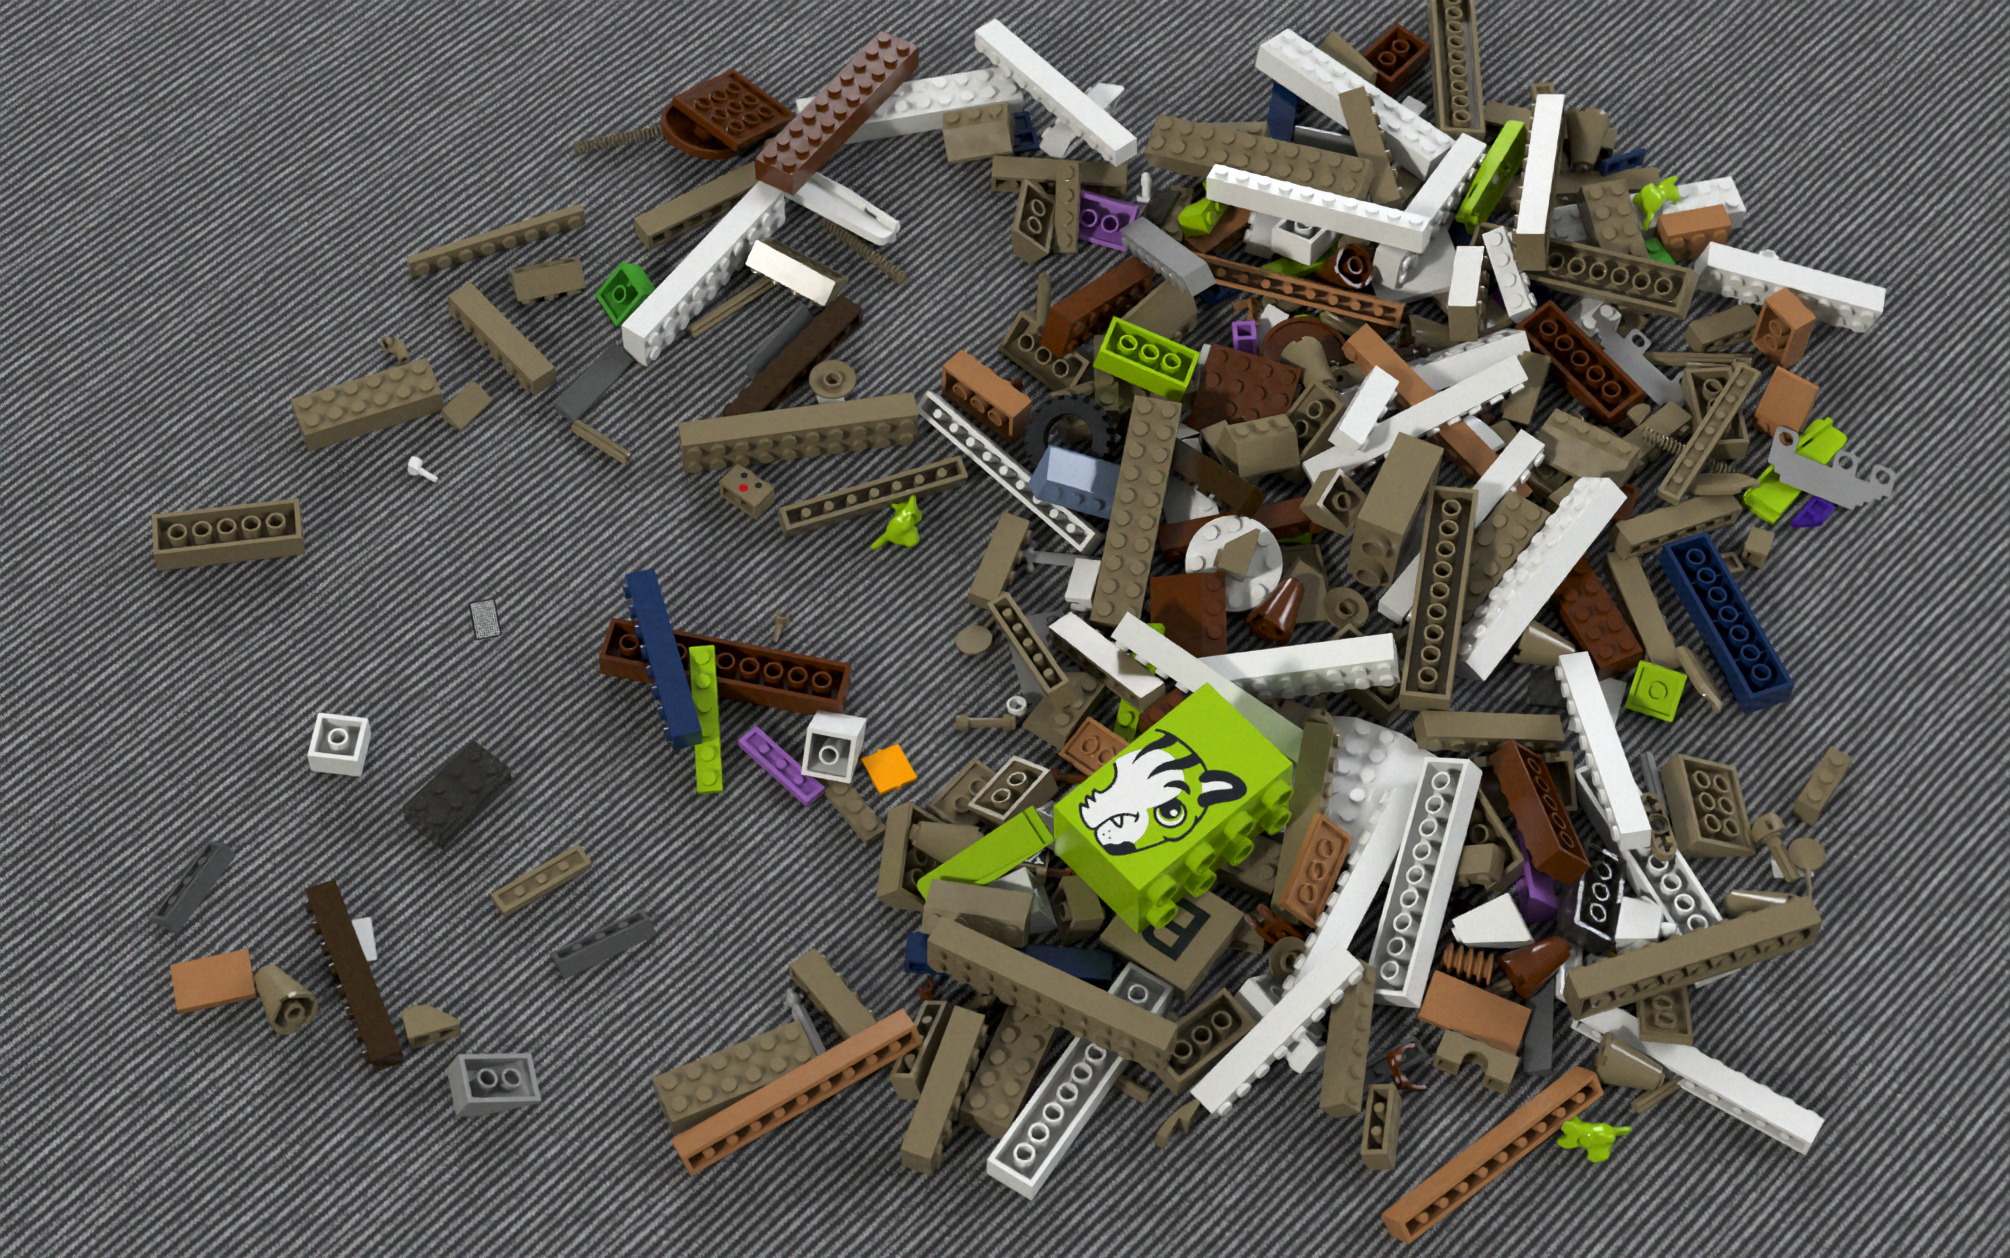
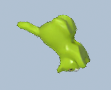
(1653, 197)
(902, 528)
(1594, 1137)

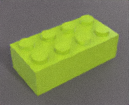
(1146, 359)

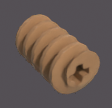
(1467, 963)

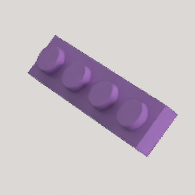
(781, 766)

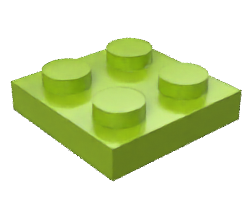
(1656, 691)

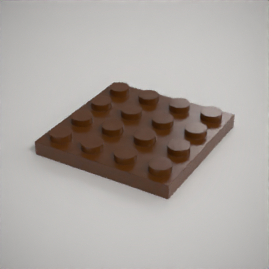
(733, 109)
(1241, 388)

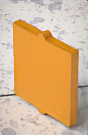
(889, 769)

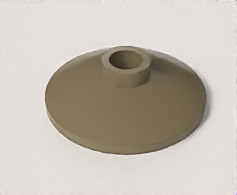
(832, 372)
(1350, 603)
(1285, 949)

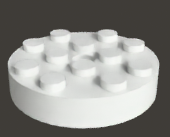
(1263, 569)

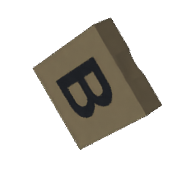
(1183, 947)

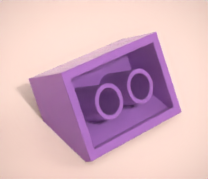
(1103, 218)
(1535, 890)

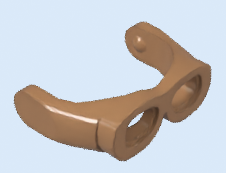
(1254, 307)

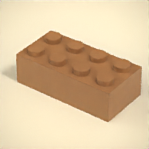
(986, 396)

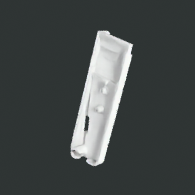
(846, 209)

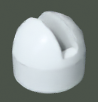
(1013, 704)

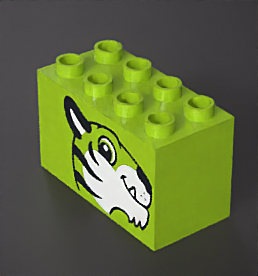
(1174, 809)

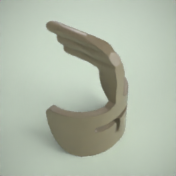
(1635, 415)

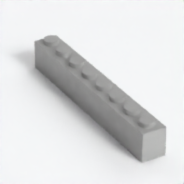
(1167, 256)

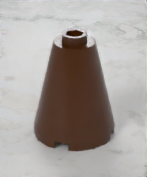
(1347, 268)
(1277, 613)
(1534, 964)

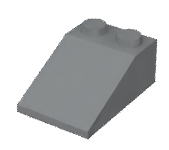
(492, 1083)

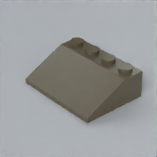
(1165, 312)
(1706, 808)

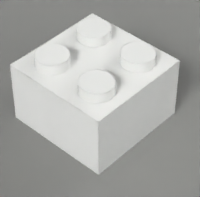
(339, 744)

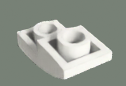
(1484, 432)

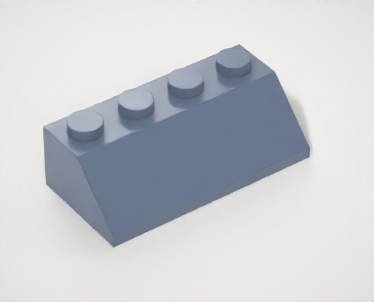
(1076, 481)

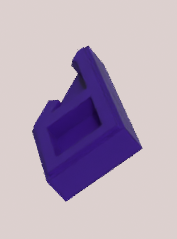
(1813, 514)

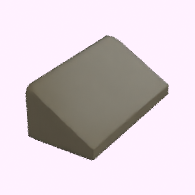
(466, 406)

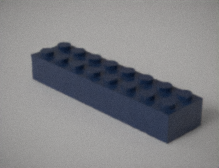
(1726, 622)

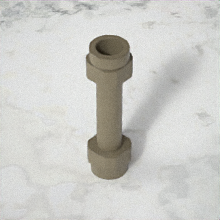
(964, 722)

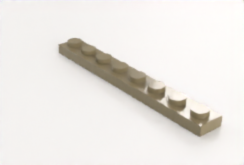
(496, 240)
(1708, 434)

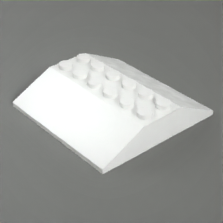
(1368, 766)

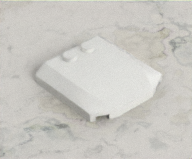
(1429, 276)

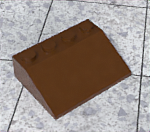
(1192, 611)

